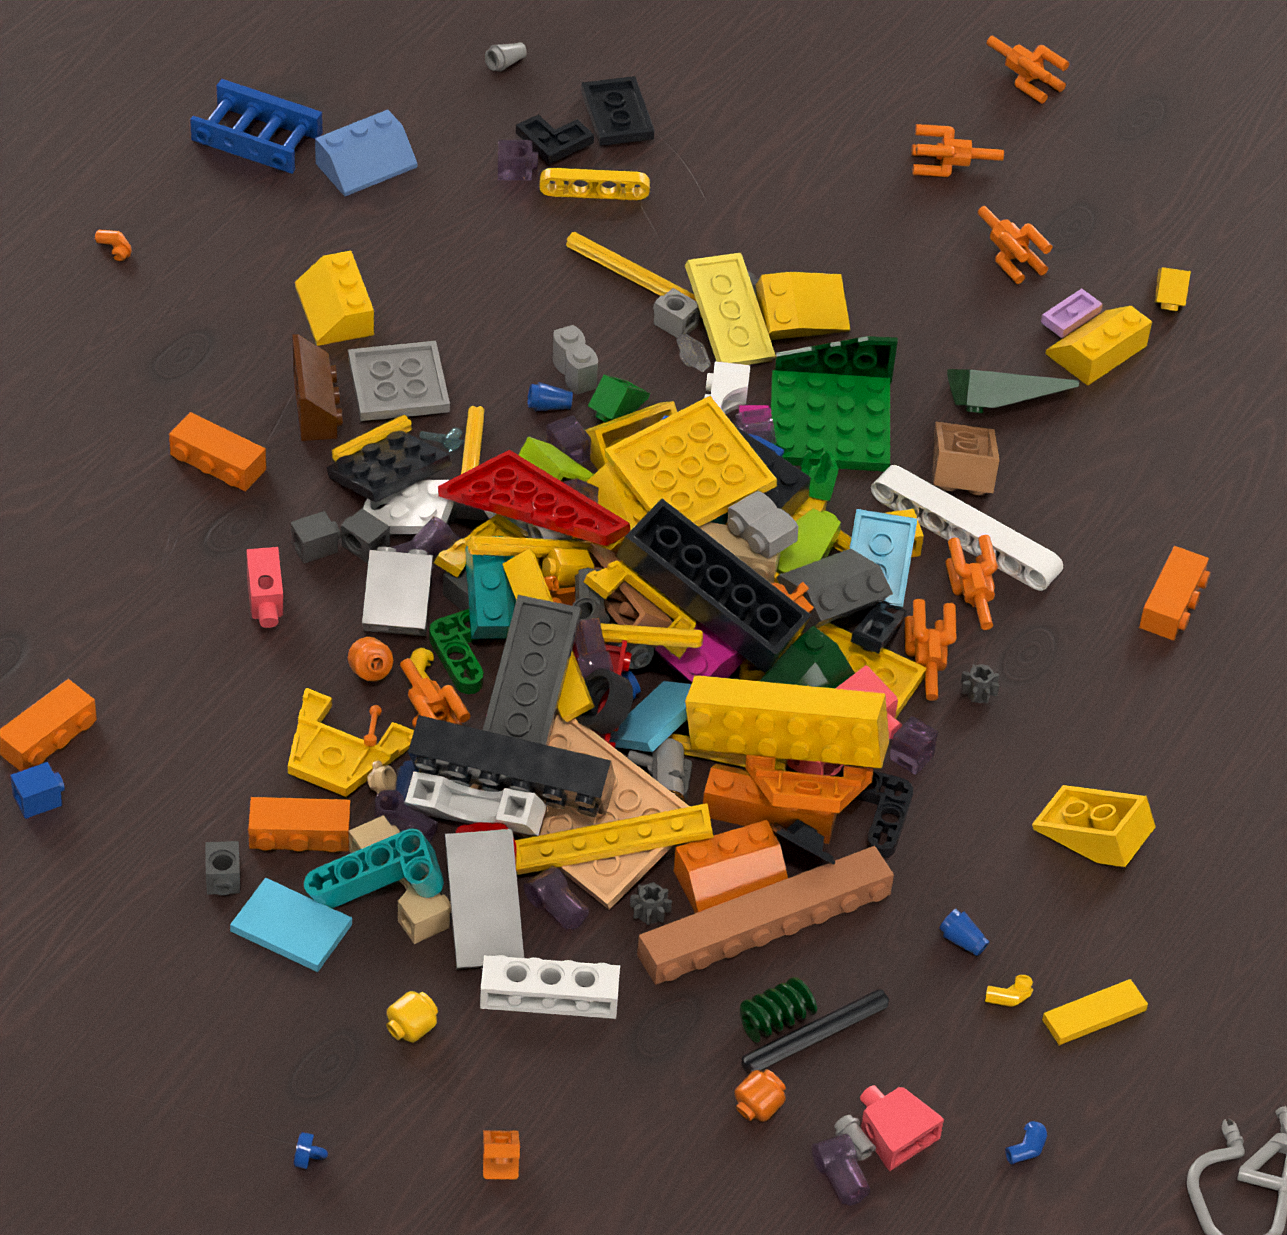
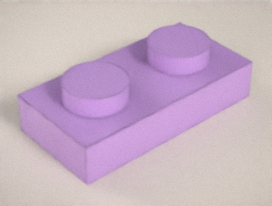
(1071, 313)

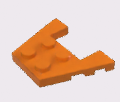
(807, 791)

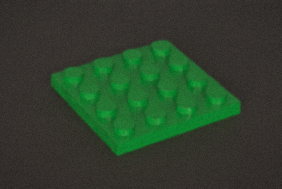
(832, 415)

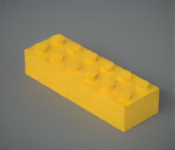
(787, 721)

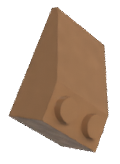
(964, 458)

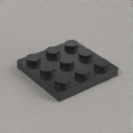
(388, 466)

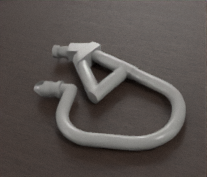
(1247, 1172)

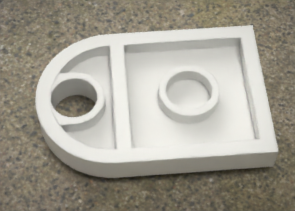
(412, 507)

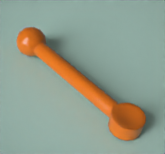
(370, 739)

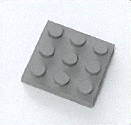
(398, 380)

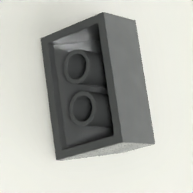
(838, 586)

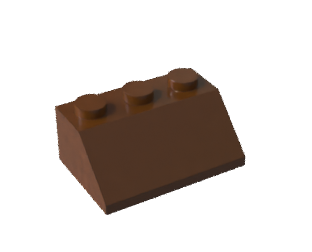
(315, 391)

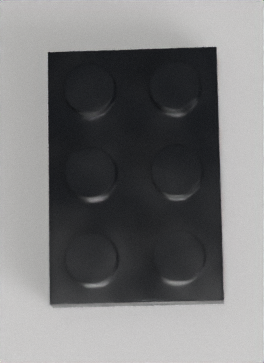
(617, 111)

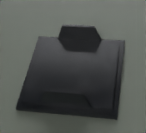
(805, 837)

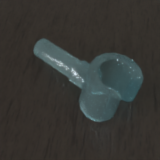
(449, 441)

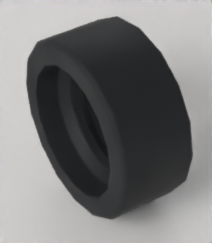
(616, 706)

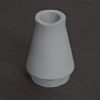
(504, 55)

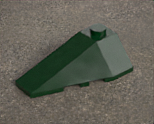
(856, 356)
(811, 662)

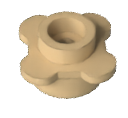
(381, 777)

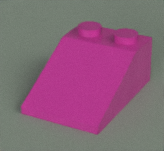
(711, 659)

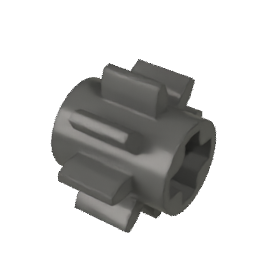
(980, 683)
(650, 903)

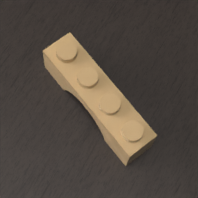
(416, 914)

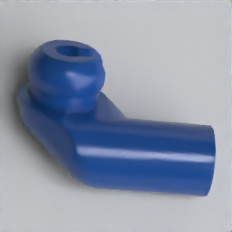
(1031, 1146)

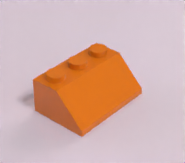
(729, 865)

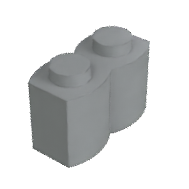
(575, 359)
(762, 524)

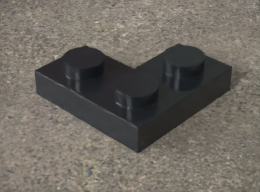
(554, 143)

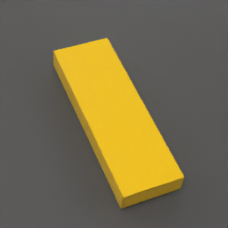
(1094, 1012)

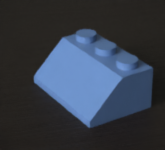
(365, 153)

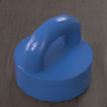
(306, 1151)

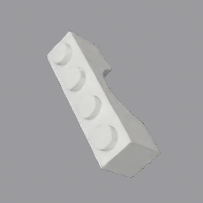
(728, 385)
(452, 801)

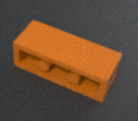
(217, 451)
(1175, 593)
(47, 726)
(299, 824)

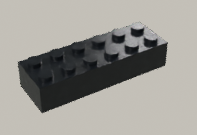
(713, 585)
(512, 763)

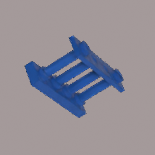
(262, 107)

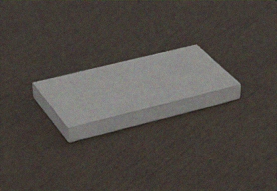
(483, 896)

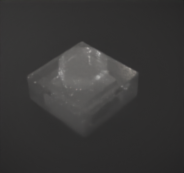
(693, 353)

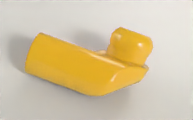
(421, 658)
(1013, 995)

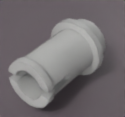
(861, 1142)

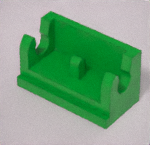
(822, 475)

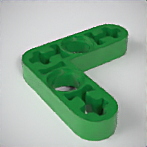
(457, 642)

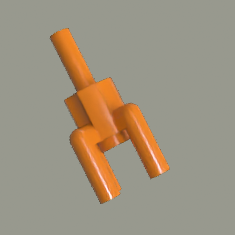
(1031, 67)
(949, 152)
(1014, 244)
(974, 579)
(930, 645)
(431, 699)

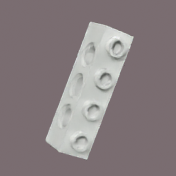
(535, 994)

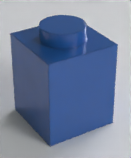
(37, 789)

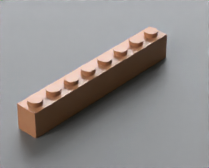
(764, 915)

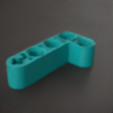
(332, 881)

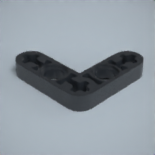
(887, 803)

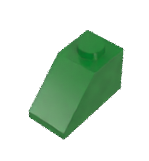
(616, 398)

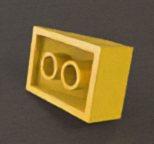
(802, 304)
(1097, 823)

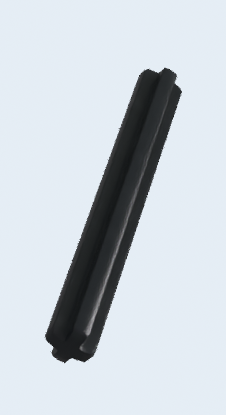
(815, 1031)

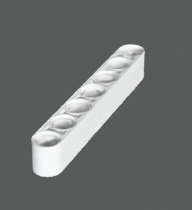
(953, 518)

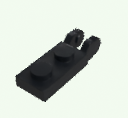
(878, 628)

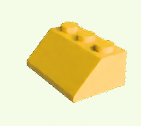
(336, 300)
(1102, 343)
(616, 430)
(617, 498)

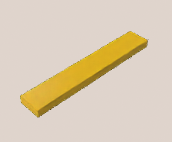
(528, 581)
(613, 838)

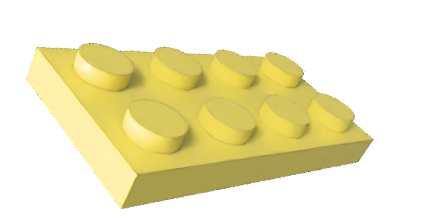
(730, 309)

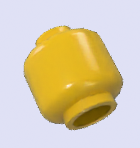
(411, 1016)

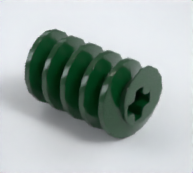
(776, 1005)

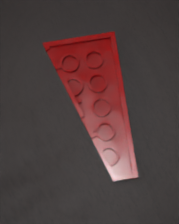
(531, 495)

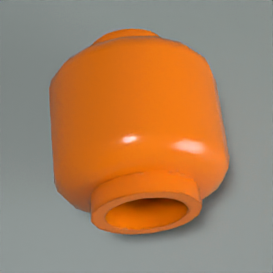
(370, 659)
(760, 1095)

